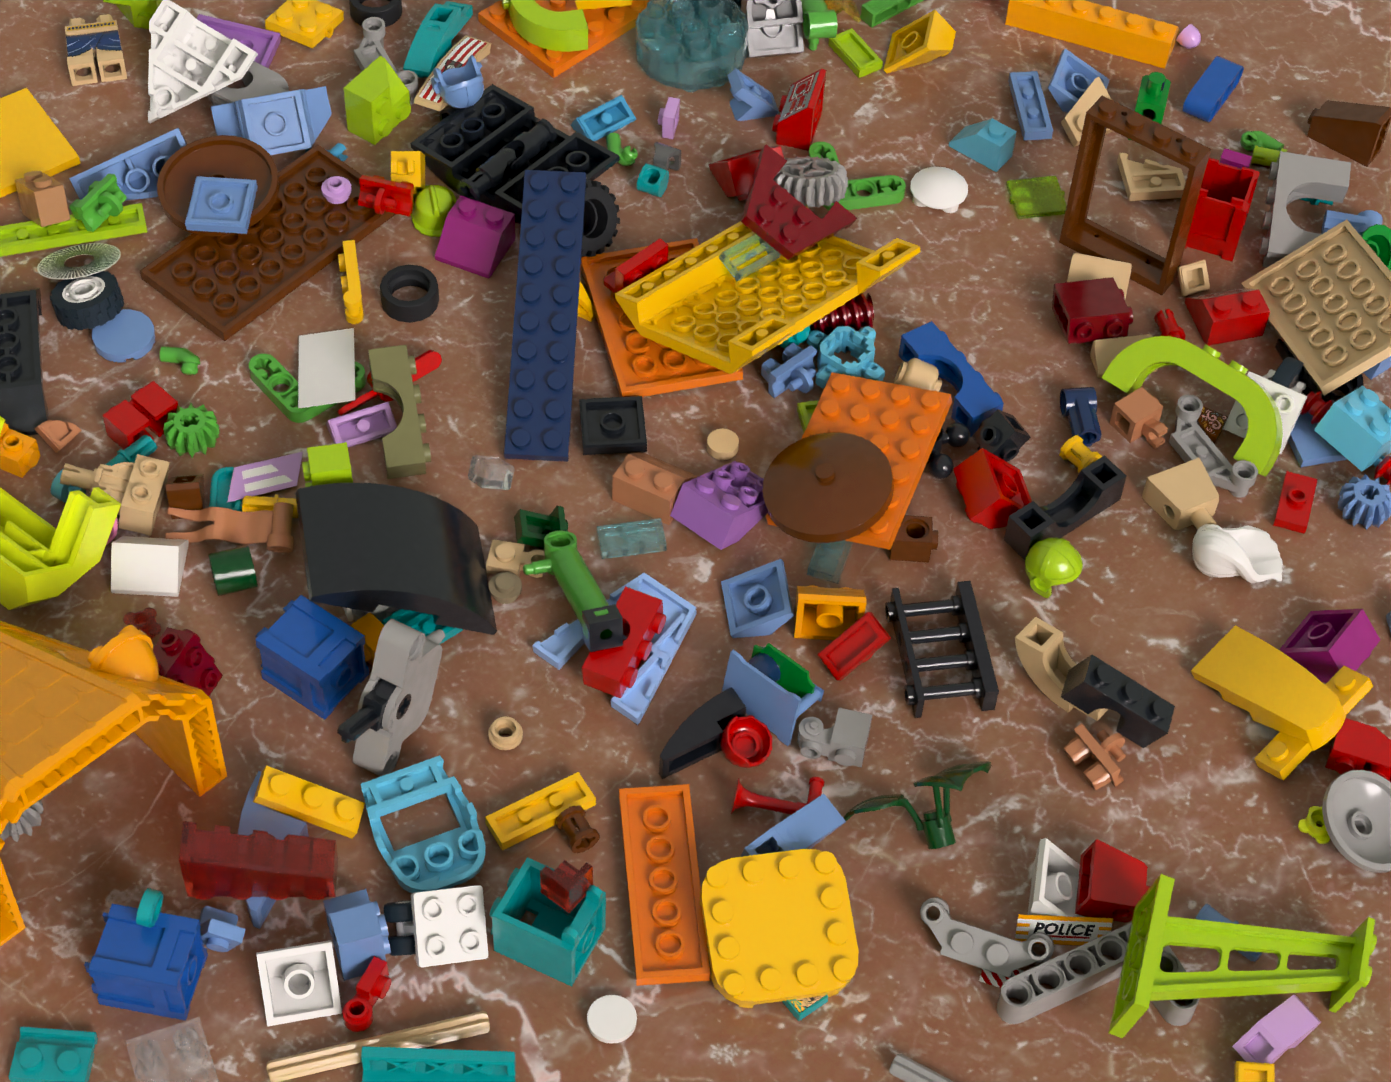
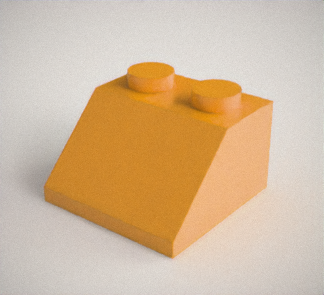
(826, 611)

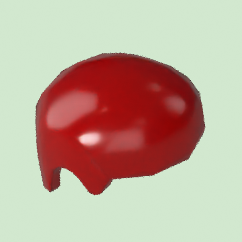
(746, 742)

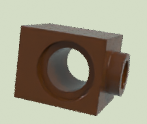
(914, 540)

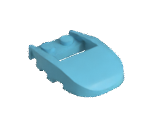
(439, 860)

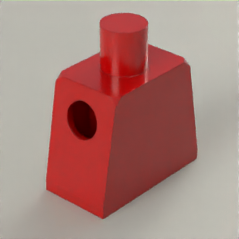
(1109, 883)

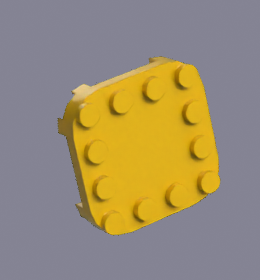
(778, 927)

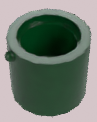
(233, 570)

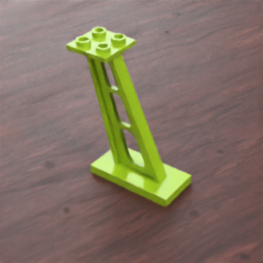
(1153, 930)

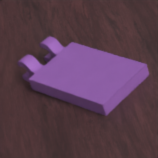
(257, 39)

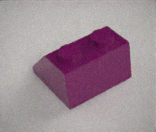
(475, 237)
(1331, 640)

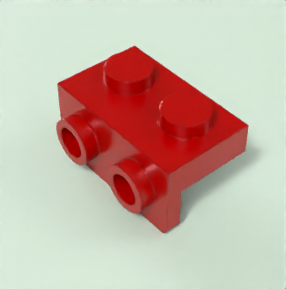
(638, 266)

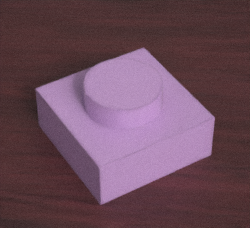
(669, 117)

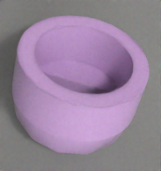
(1189, 37)

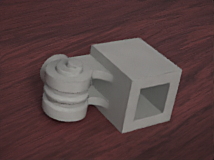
(841, 743)

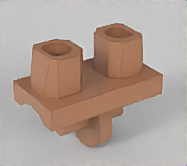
(1105, 768)

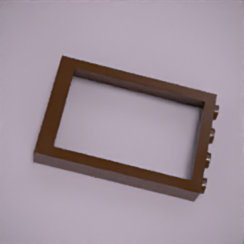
(1095, 240)

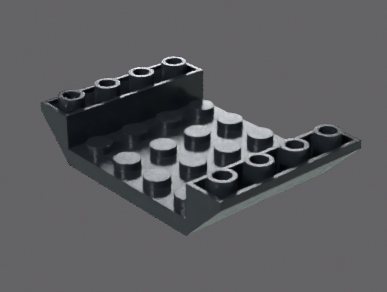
(21, 373)

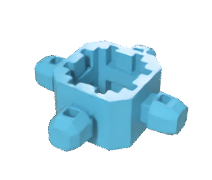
(844, 339)

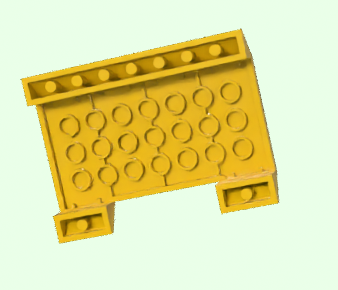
(728, 322)

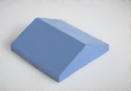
(1072, 79)
(757, 601)

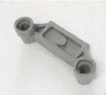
(373, 47)
(1193, 443)
(982, 946)

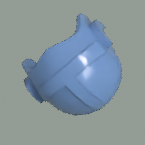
(461, 85)

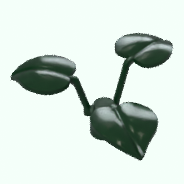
(936, 822)

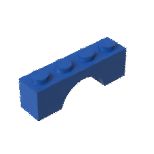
(974, 397)

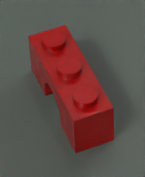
(616, 667)

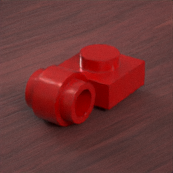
(373, 985)

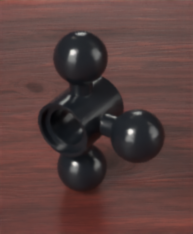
(940, 464)

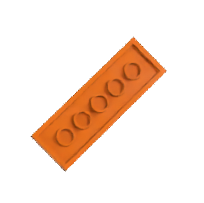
(663, 885)

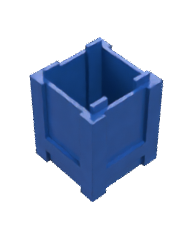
(312, 656)
(145, 966)

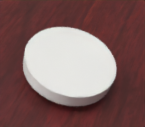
(611, 1019)

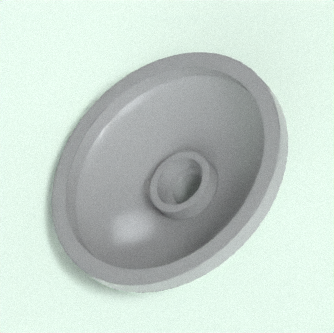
(1359, 819)

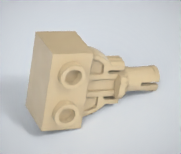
(134, 485)

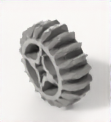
(813, 180)

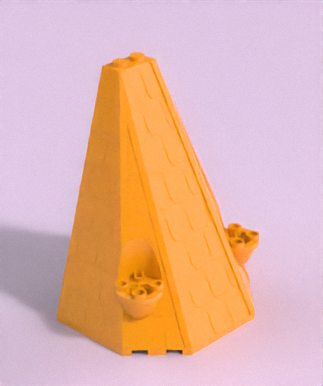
(74, 705)

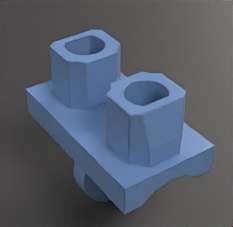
(793, 374)

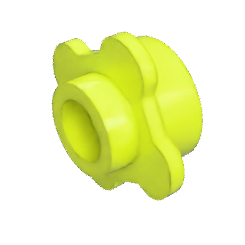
(1309, 825)

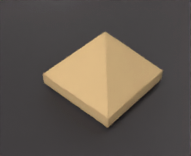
(1193, 277)

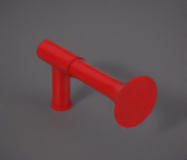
(746, 798)

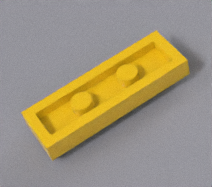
(309, 802)
(538, 810)

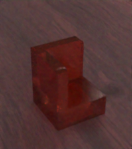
(566, 884)

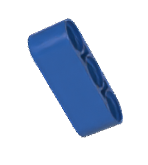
(1213, 89)

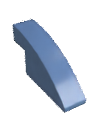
(279, 825)

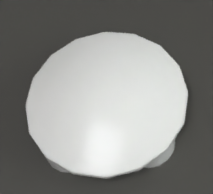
(939, 189)

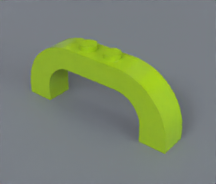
(547, 28)
(1265, 426)

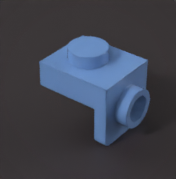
(220, 929)

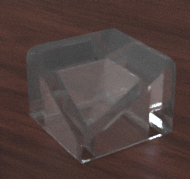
(491, 472)

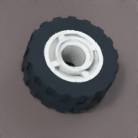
(87, 300)

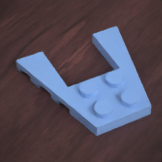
(635, 700)

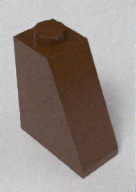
(1351, 129)

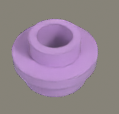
(336, 189)

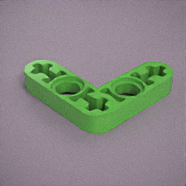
(882, 183)
(288, 399)

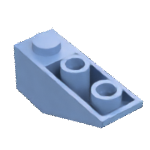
(799, 830)

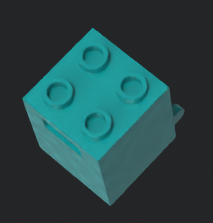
(557, 940)

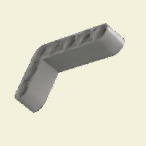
(1070, 985)

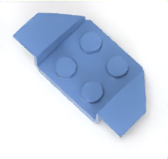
(276, 121)

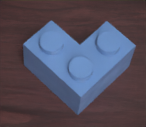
(356, 932)

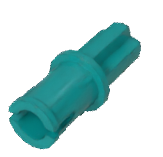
(143, 446)

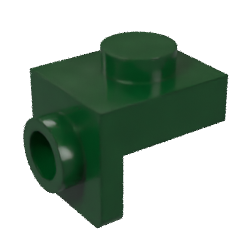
(533, 526)

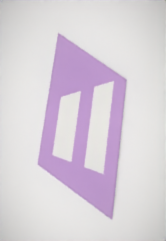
(265, 476)

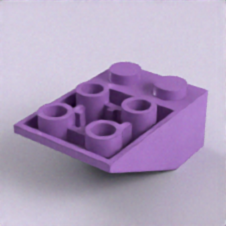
(721, 504)

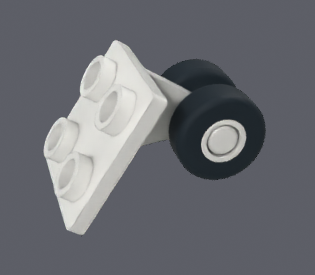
(440, 926)

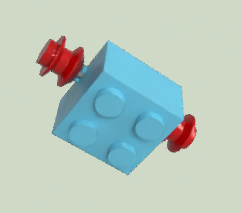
(1355, 427)

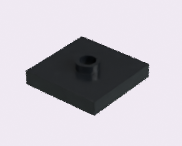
(612, 425)

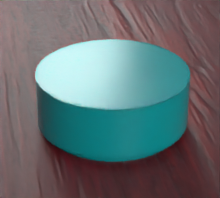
(149, 907)

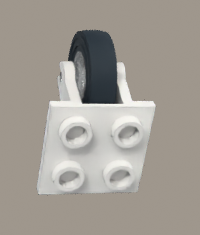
(1286, 391)

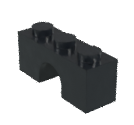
(1098, 685)

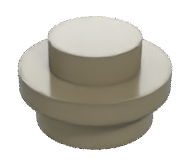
(505, 587)

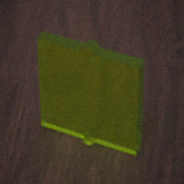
(1036, 197)

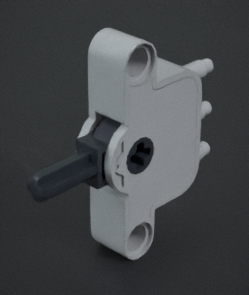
(394, 696)

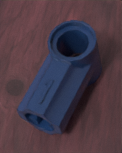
(1080, 408)

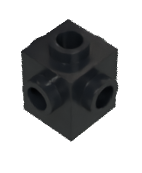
(1001, 435)

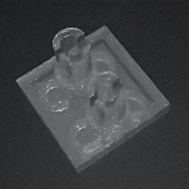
(172, 1054)

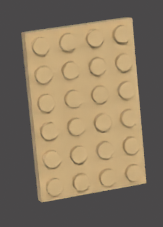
(1330, 305)

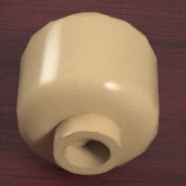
(918, 374)

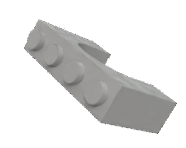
(1297, 178)

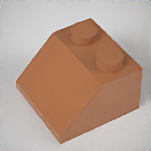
(648, 485)

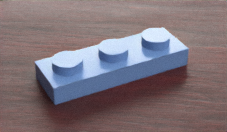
(1030, 105)

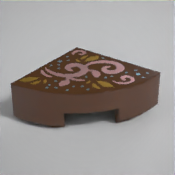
(1211, 423)

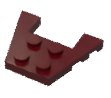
(782, 218)

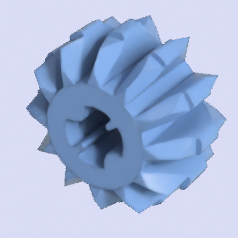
(1365, 501)

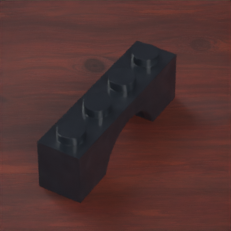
(1091, 493)

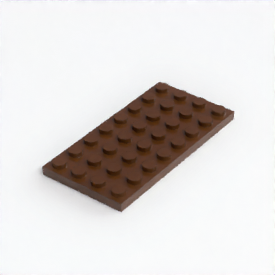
(240, 276)

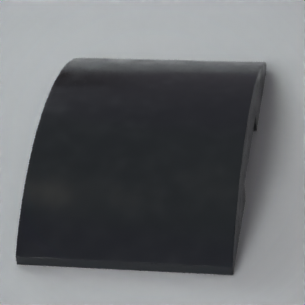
(479, 131)
(395, 551)

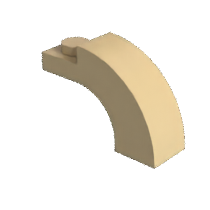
(1047, 662)

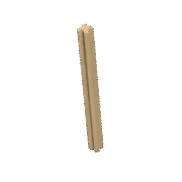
(350, 1052)

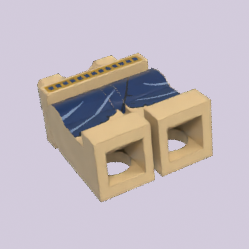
(94, 41)

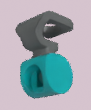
(655, 178)

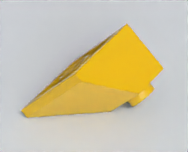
(919, 42)

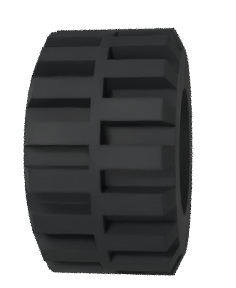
(599, 219)

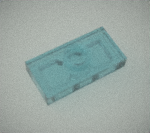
(631, 538)
(829, 560)

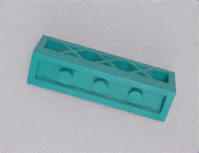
(436, 1065)

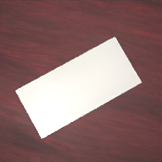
(326, 368)

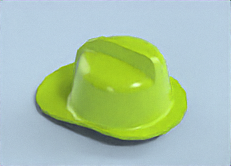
(431, 209)

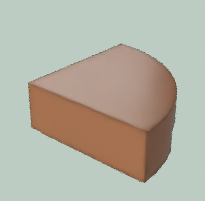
(57, 433)

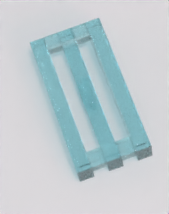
(731, 265)

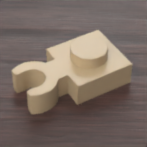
(511, 558)

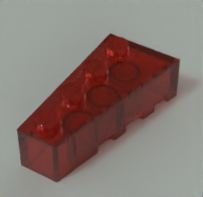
(256, 865)

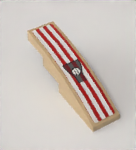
(455, 58)

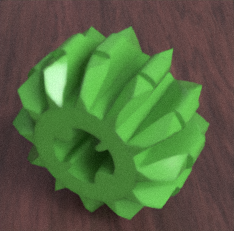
(191, 430)

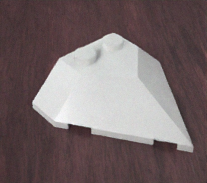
(189, 60)

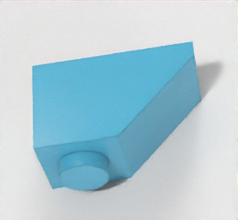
(986, 143)

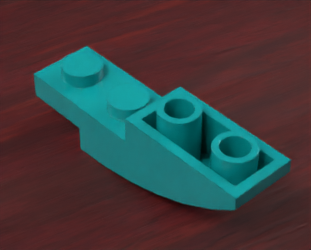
(435, 36)

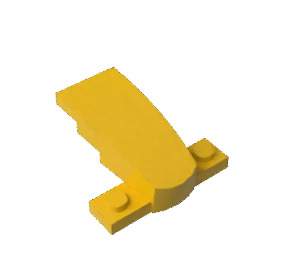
(1280, 696)

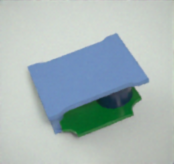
(772, 688)

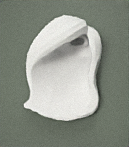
(1237, 552)

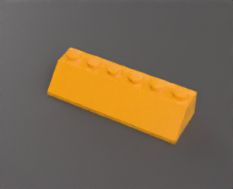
(1097, 28)

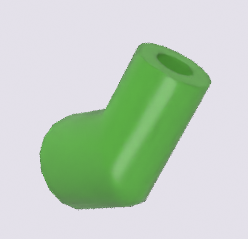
(1261, 139)
(627, 156)
(183, 356)

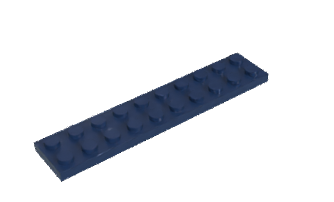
(545, 316)

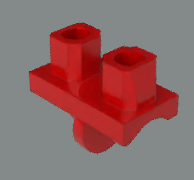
(386, 195)

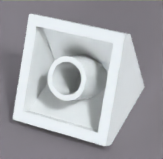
(147, 565)
(1053, 882)
(299, 983)

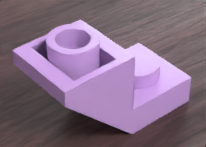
(1277, 1032)

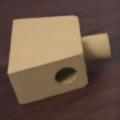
(1183, 495)

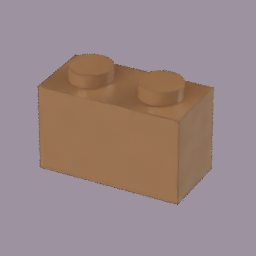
(42, 198)

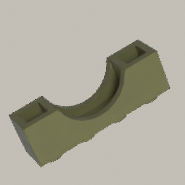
(392, 376)

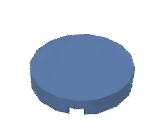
(125, 336)

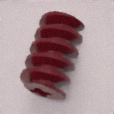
(852, 312)

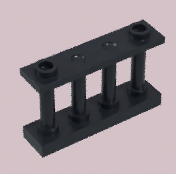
(967, 631)

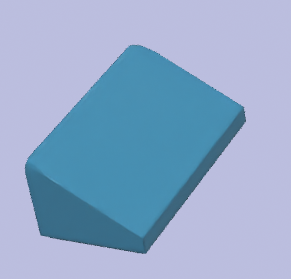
(604, 119)

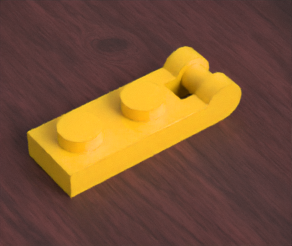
(351, 283)

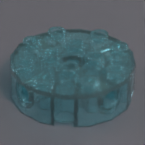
(691, 42)

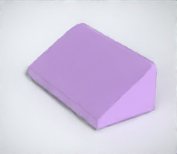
(362, 425)

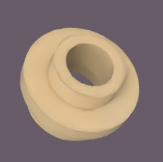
(505, 725)

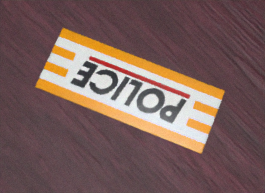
(1063, 929)

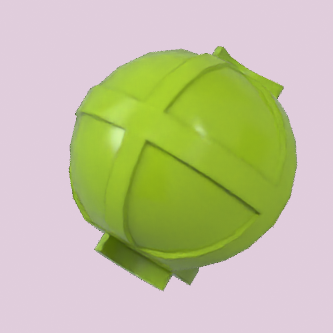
(1052, 564)

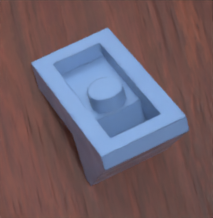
(750, 98)

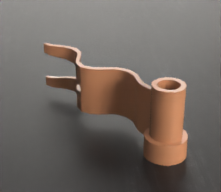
(241, 527)

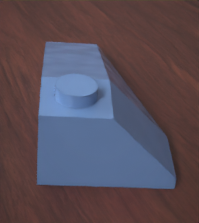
(135, 169)

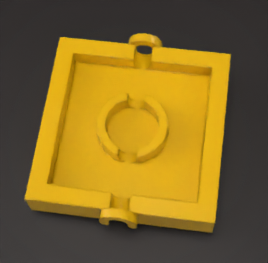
(305, 21)

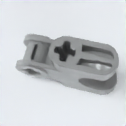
(258, 82)

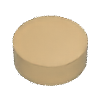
(722, 444)

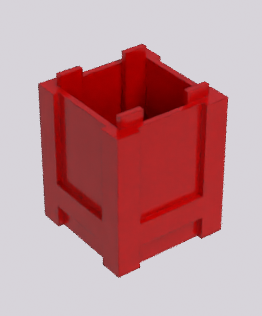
(1222, 209)

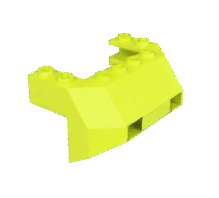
(46, 560)

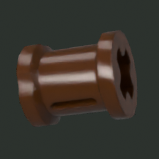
(569, 826)

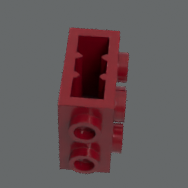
(1091, 310)
(186, 660)

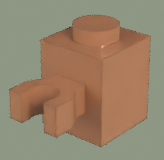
(1139, 416)

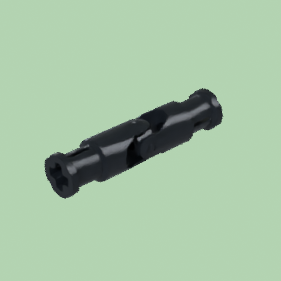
(499, 166)

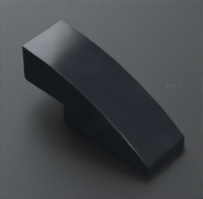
(700, 733)

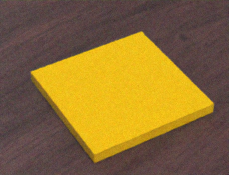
(29, 141)

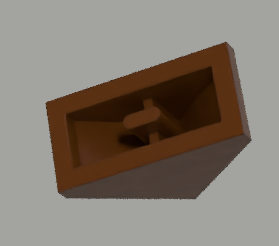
(186, 493)

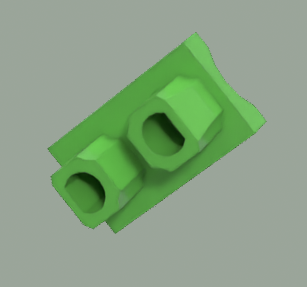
(102, 200)

